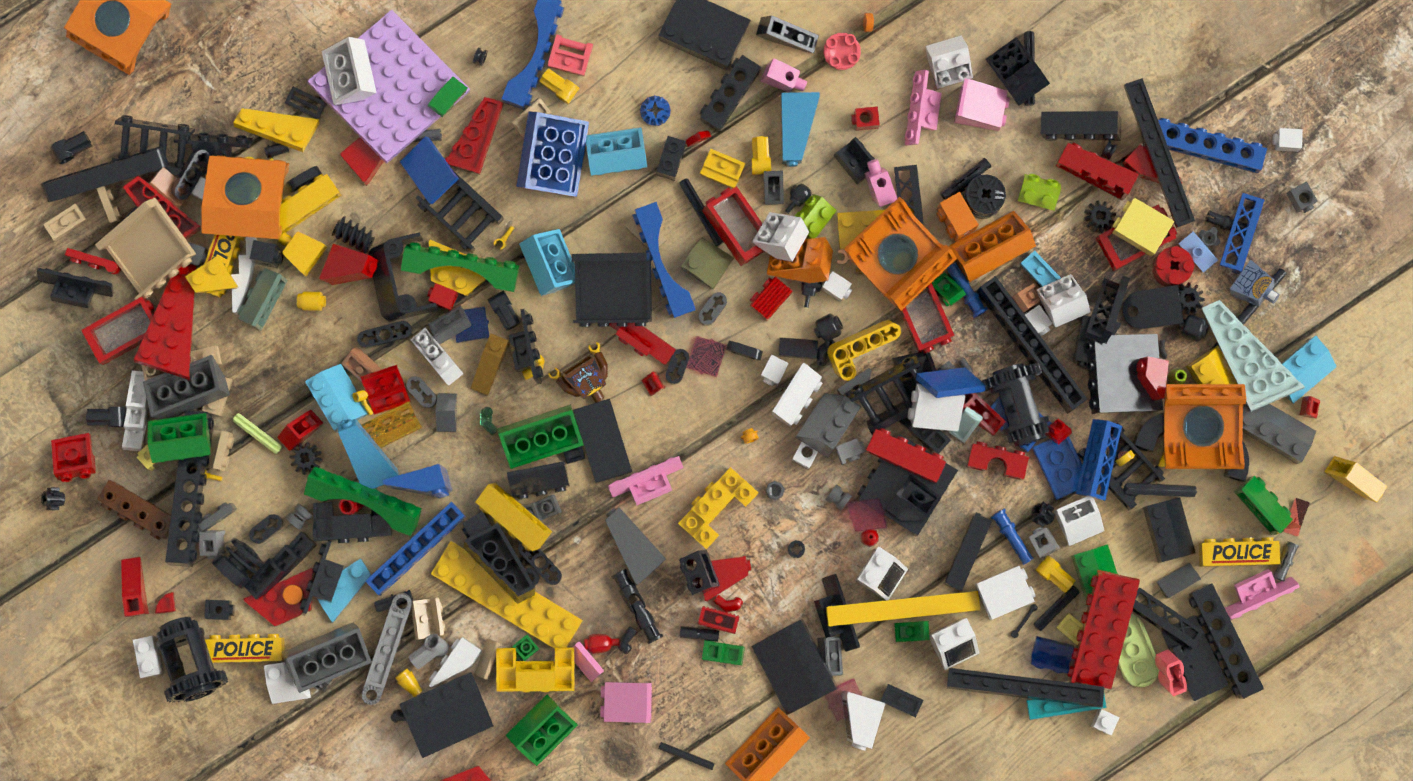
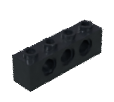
(717, 120)

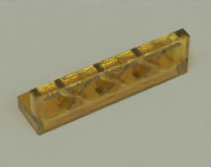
(397, 428)

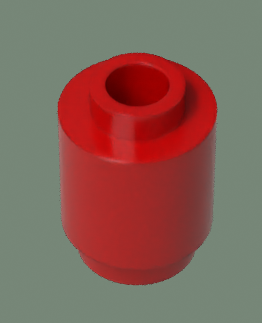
(349, 507)

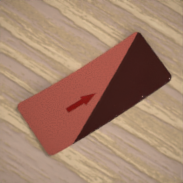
(1298, 513)

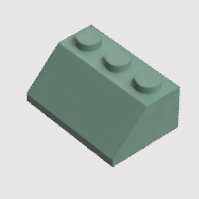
(262, 298)

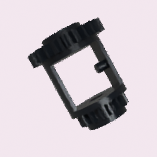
(1018, 403)
(198, 683)

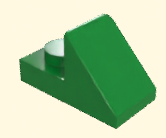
(947, 289)
(912, 631)

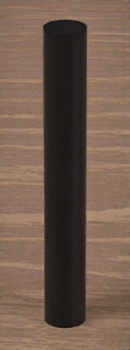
(687, 756)

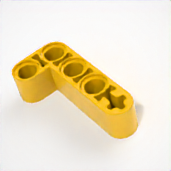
(864, 346)

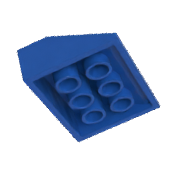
(552, 154)
(426, 481)

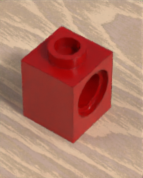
(873, 114)
(442, 296)

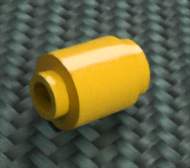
(311, 301)

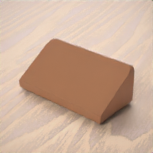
(163, 182)
(359, 363)

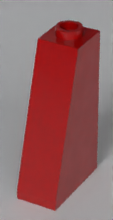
(362, 160)

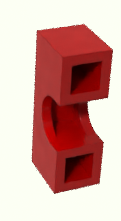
(1014, 463)

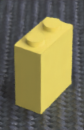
(1142, 226)

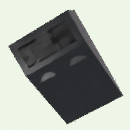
(1017, 71)

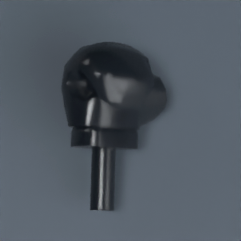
(800, 194)
(810, 289)

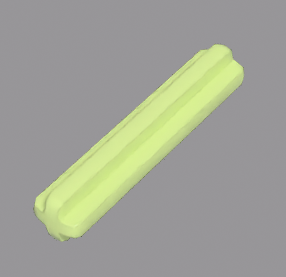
(257, 433)

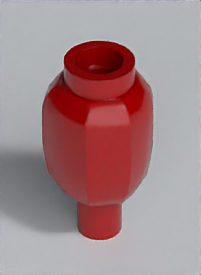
(865, 540)
(600, 643)

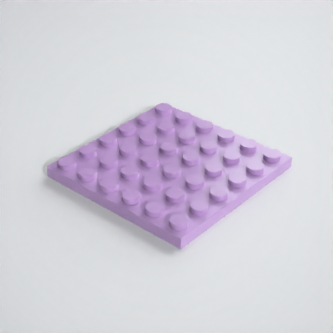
(405, 82)

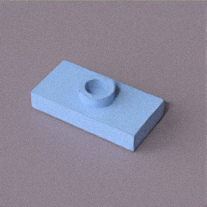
(1199, 251)

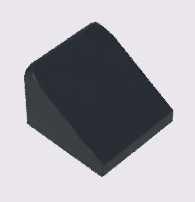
(574, 455)

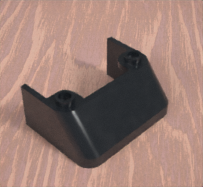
(390, 304)

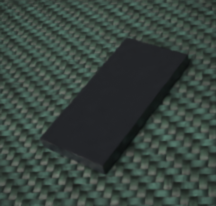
(602, 441)

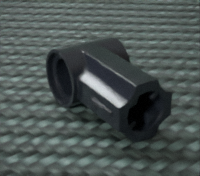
(67, 149)
(502, 307)
(106, 417)

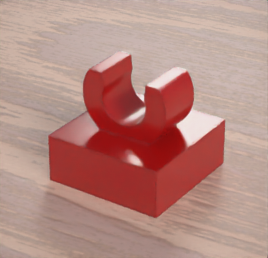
(1058, 431)

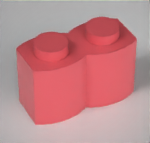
(1171, 672)

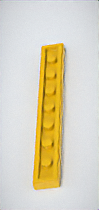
(902, 608)

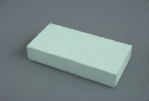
(968, 423)

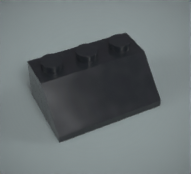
(538, 480)
(1169, 530)

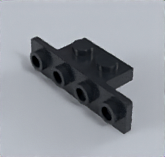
(216, 145)
(73, 289)
(523, 348)
(324, 581)
(835, 598)

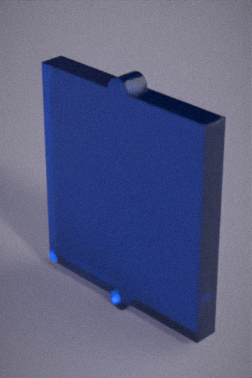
(479, 326)

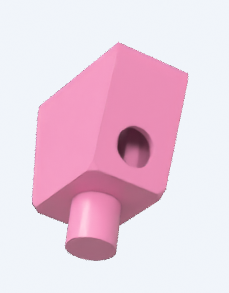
(775, 76)
(882, 190)

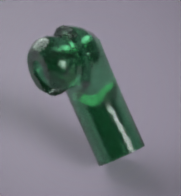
(486, 420)

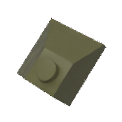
(707, 263)

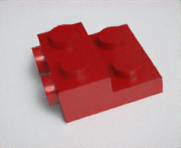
(73, 457)

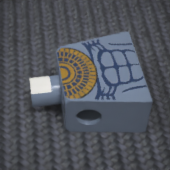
(1254, 285)

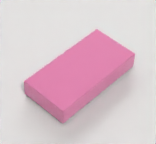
(586, 662)

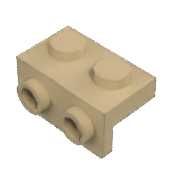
(221, 444)
(427, 618)

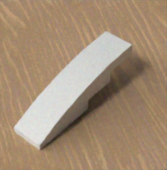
(244, 278)
(136, 414)

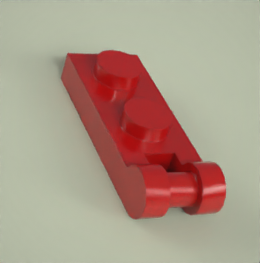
(94, 261)

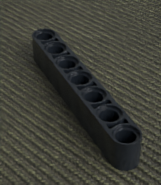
(105, 174)

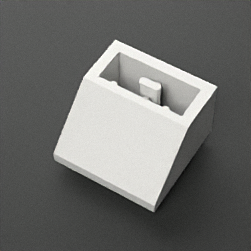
(949, 61)
(781, 236)
(1063, 300)
(1079, 520)

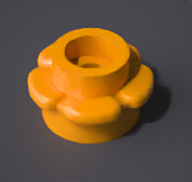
(749, 436)

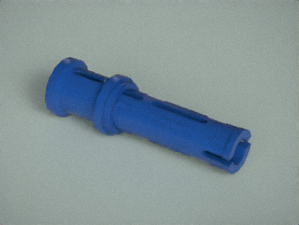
(971, 297)
(1007, 528)

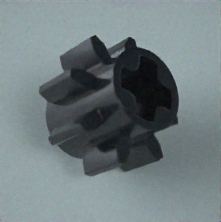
(53, 498)
(1043, 514)

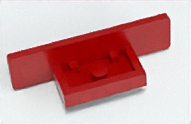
(644, 341)

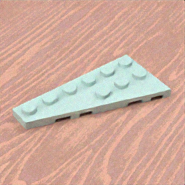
(1249, 359)

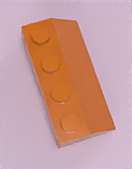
(992, 246)
(768, 748)

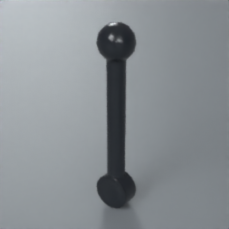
(1014, 633)

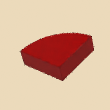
(697, 138)
(166, 604)

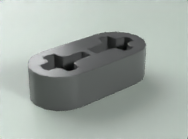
(709, 306)
(425, 389)

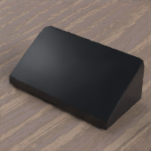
(798, 348)

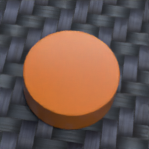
(868, 22)
(293, 594)

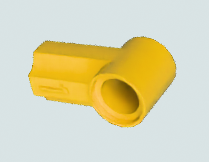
(563, 89)
(761, 160)
(1052, 571)

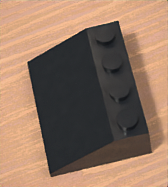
(704, 31)
(795, 667)
(446, 715)

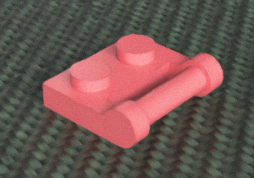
(570, 61)

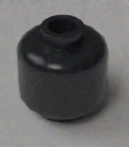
(828, 327)
(1194, 328)

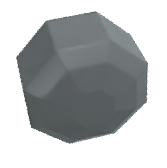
(775, 490)

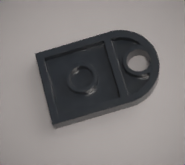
(1155, 307)

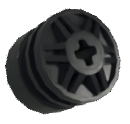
(985, 207)
(237, 563)

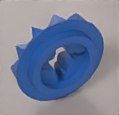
(649, 117)

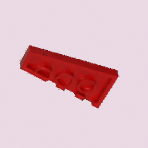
(474, 143)

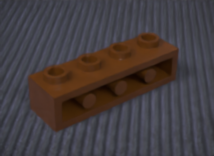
(135, 508)

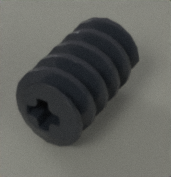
(353, 235)

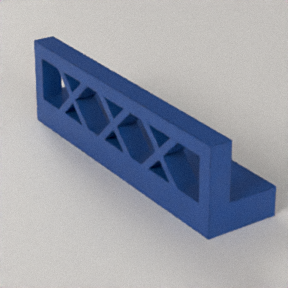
(1247, 237)
(1096, 458)

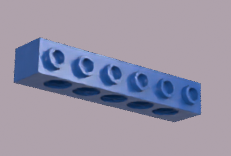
(1234, 159)
(415, 548)

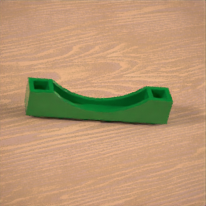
(500, 274)
(397, 513)

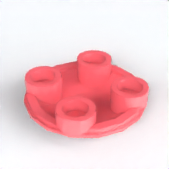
(842, 51)

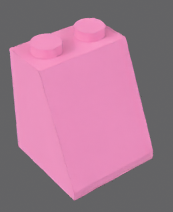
(981, 105)
(626, 702)

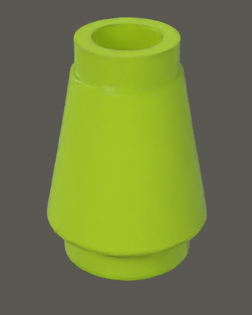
(1173, 379)

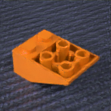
(809, 265)

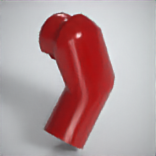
(730, 605)

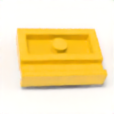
(722, 168)

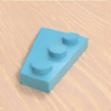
(349, 584)

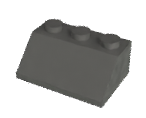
(828, 423)

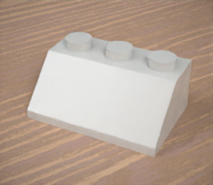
(349, 71)
(797, 395)

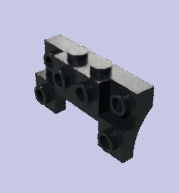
(346, 527)

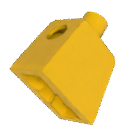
(302, 251)

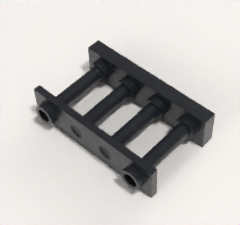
(182, 129)
(477, 204)
(893, 412)
(1115, 484)

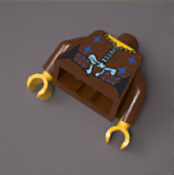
(585, 376)

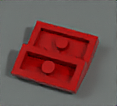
(385, 389)

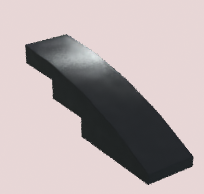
(280, 566)

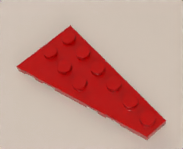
(170, 332)

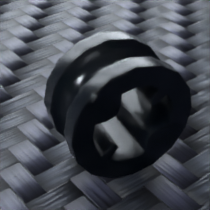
(480, 56)
(1109, 150)
(801, 552)

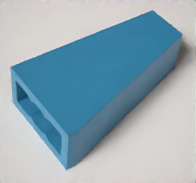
(797, 119)
(365, 455)

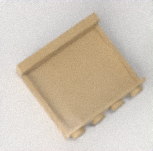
(148, 248)

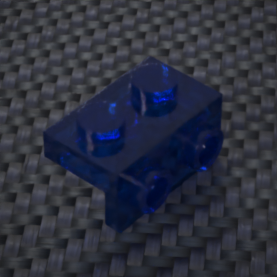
(1051, 655)

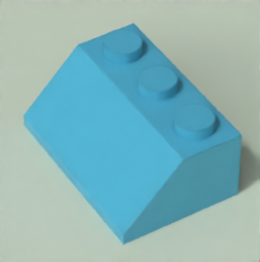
(616, 151)
(549, 261)
(1309, 365)
(334, 395)

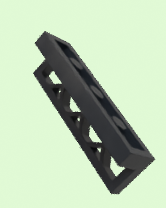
(914, 179)
(1112, 315)
(967, 551)
(1162, 622)

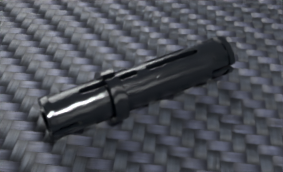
(959, 184)

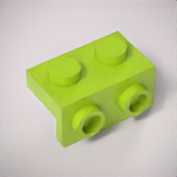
(1039, 191)
(816, 214)

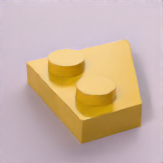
(211, 277)

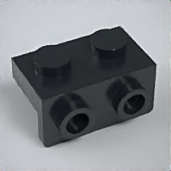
(854, 159)

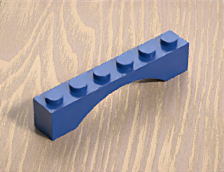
(519, 88)
(650, 222)

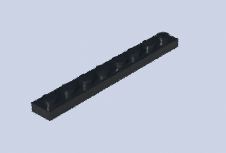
(1159, 153)
(1025, 687)

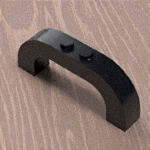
(1151, 429)

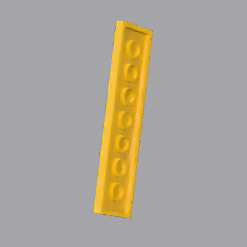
(534, 615)

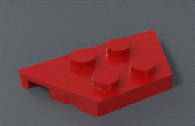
(272, 604)

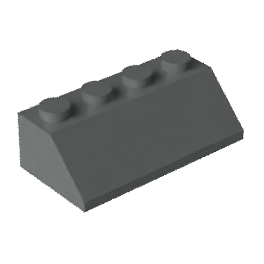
(173, 395)
(1278, 431)
(326, 657)

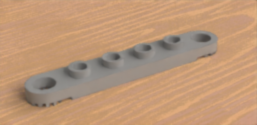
(386, 649)

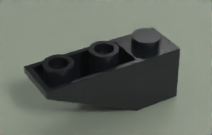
(933, 439)

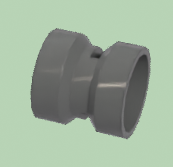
(838, 497)
(302, 513)

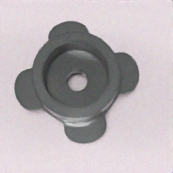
(1213, 233)

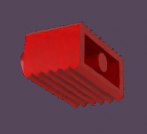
(770, 298)
(718, 620)

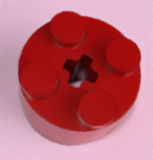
(1168, 257)

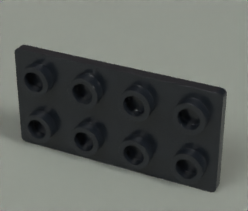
(1200, 664)

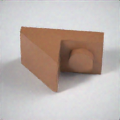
(1027, 297)

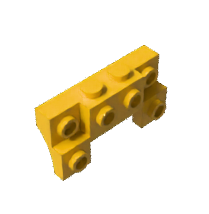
(716, 498)
(535, 675)

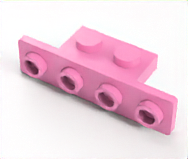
(923, 108)
(647, 483)
(1258, 591)

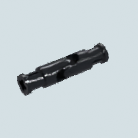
(643, 617)

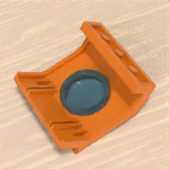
(115, 28)
(243, 197)
(899, 254)
(1204, 426)

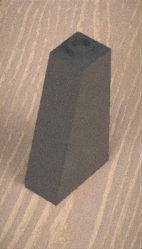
(634, 546)

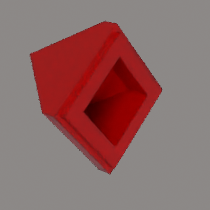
(653, 383)
(1309, 407)

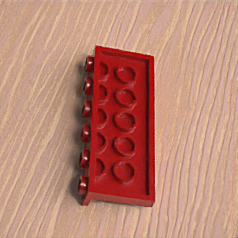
(1103, 629)

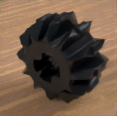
(1101, 224)
(1192, 305)
(299, 460)

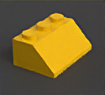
(1211, 368)

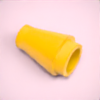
(408, 681)

